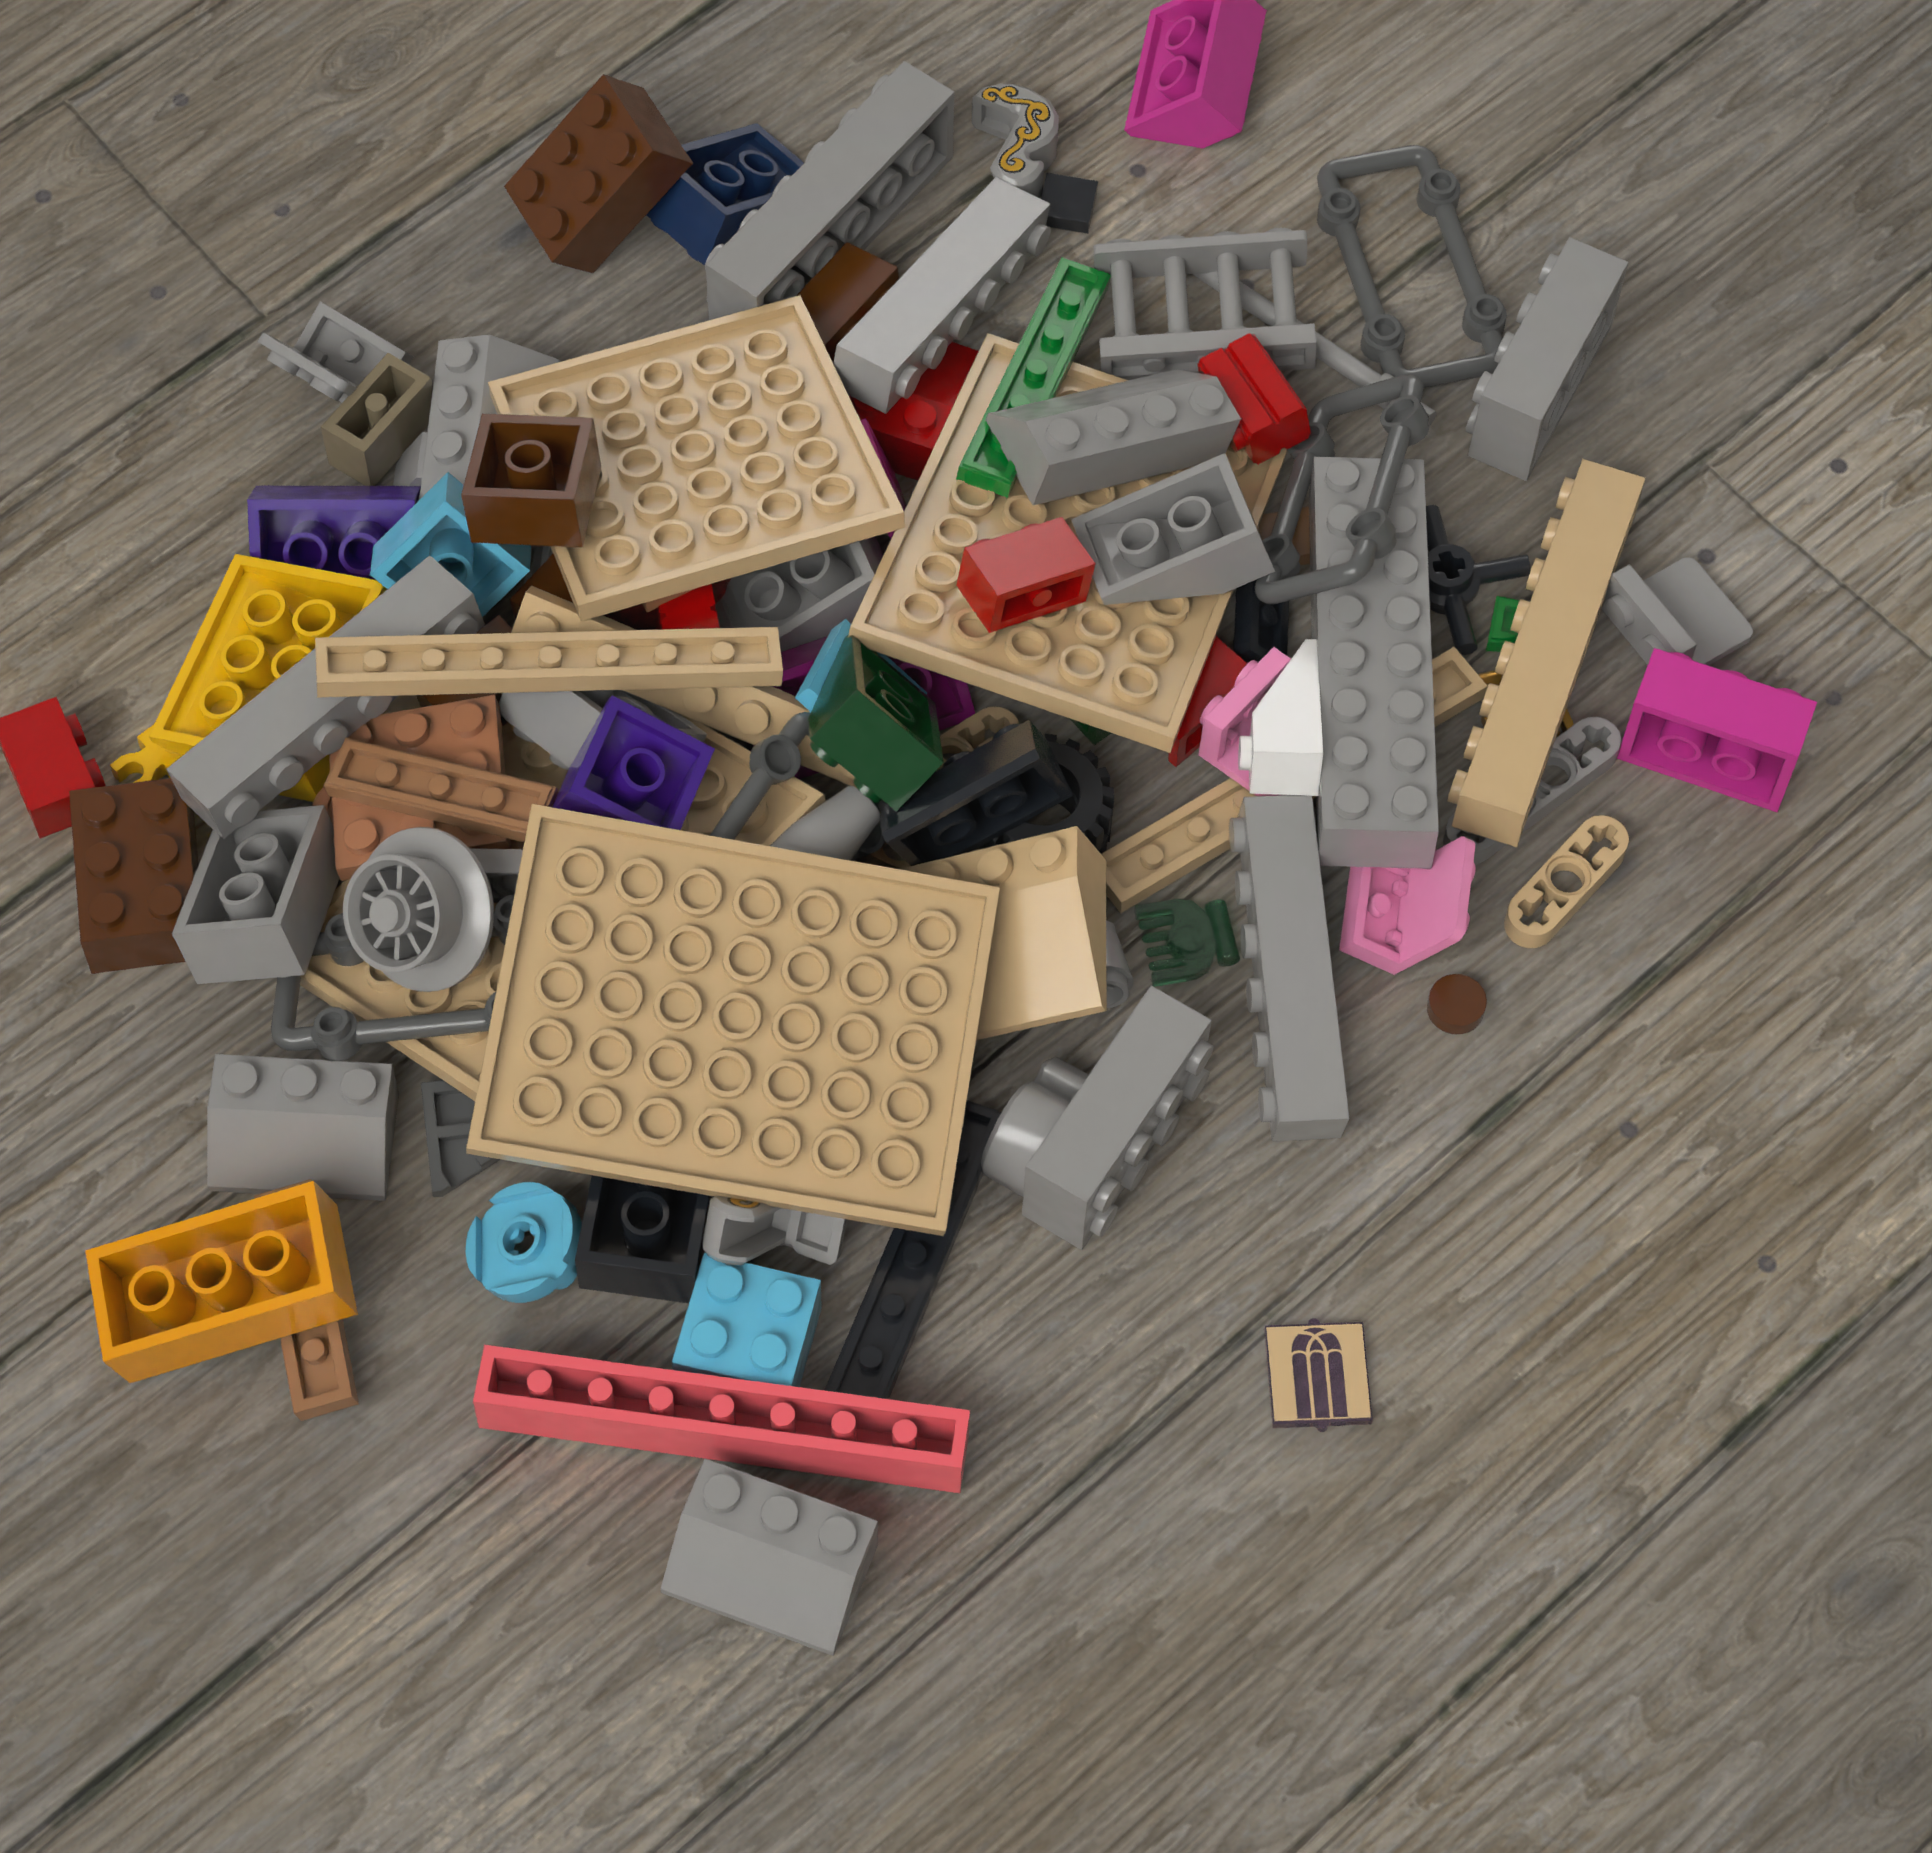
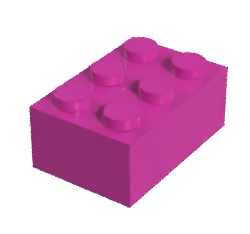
(1716, 729)

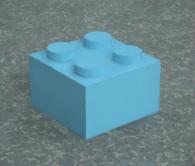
(440, 530)
(749, 1323)

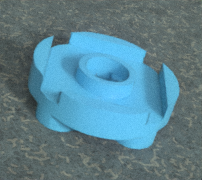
(546, 1264)

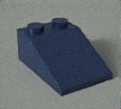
(724, 183)

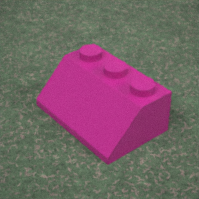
(1195, 71)

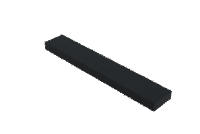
(908, 1278)

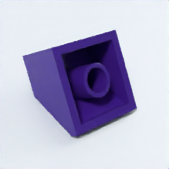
(635, 769)

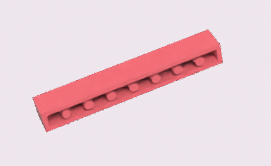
(722, 1418)

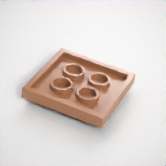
(454, 732)

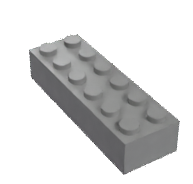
(838, 195)

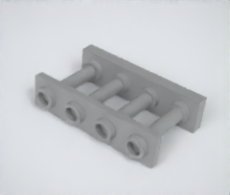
(1173, 256)

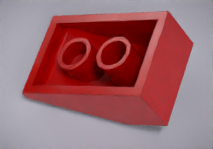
(915, 423)

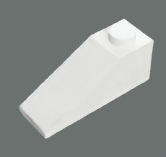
(1286, 731)

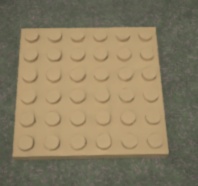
(713, 453)

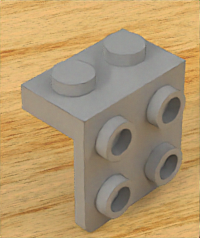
(332, 353)
(1676, 613)

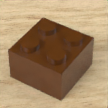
(531, 480)

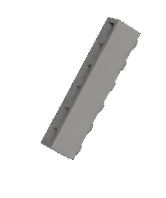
(941, 295)
(289, 728)
(1290, 968)

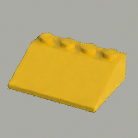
(249, 638)

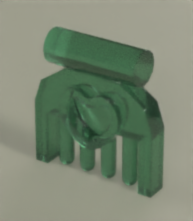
(1192, 939)

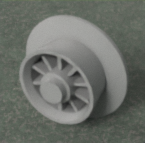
(420, 909)

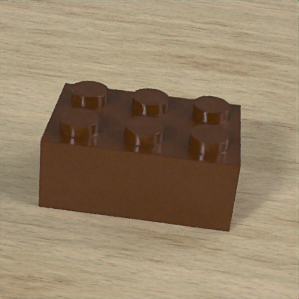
(598, 174)
(131, 872)

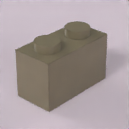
(378, 420)

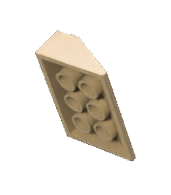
(1046, 929)

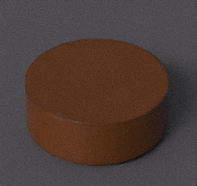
(1456, 1004)

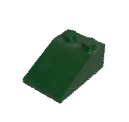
(875, 726)

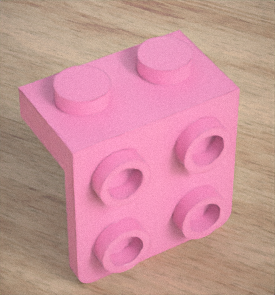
(1231, 716)
(1408, 912)

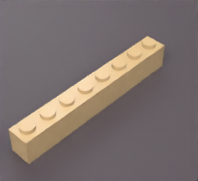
(1547, 654)

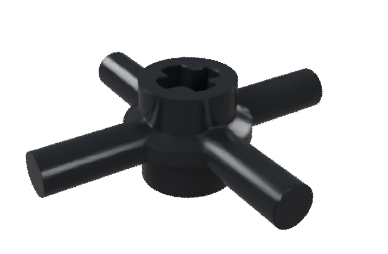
(1457, 579)

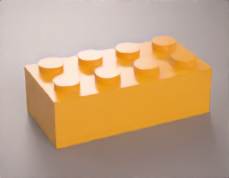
(220, 1282)

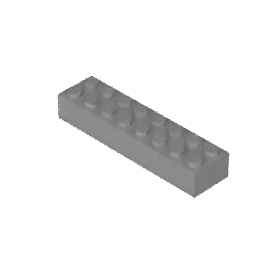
(1374, 676)

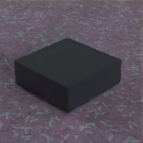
(1070, 202)

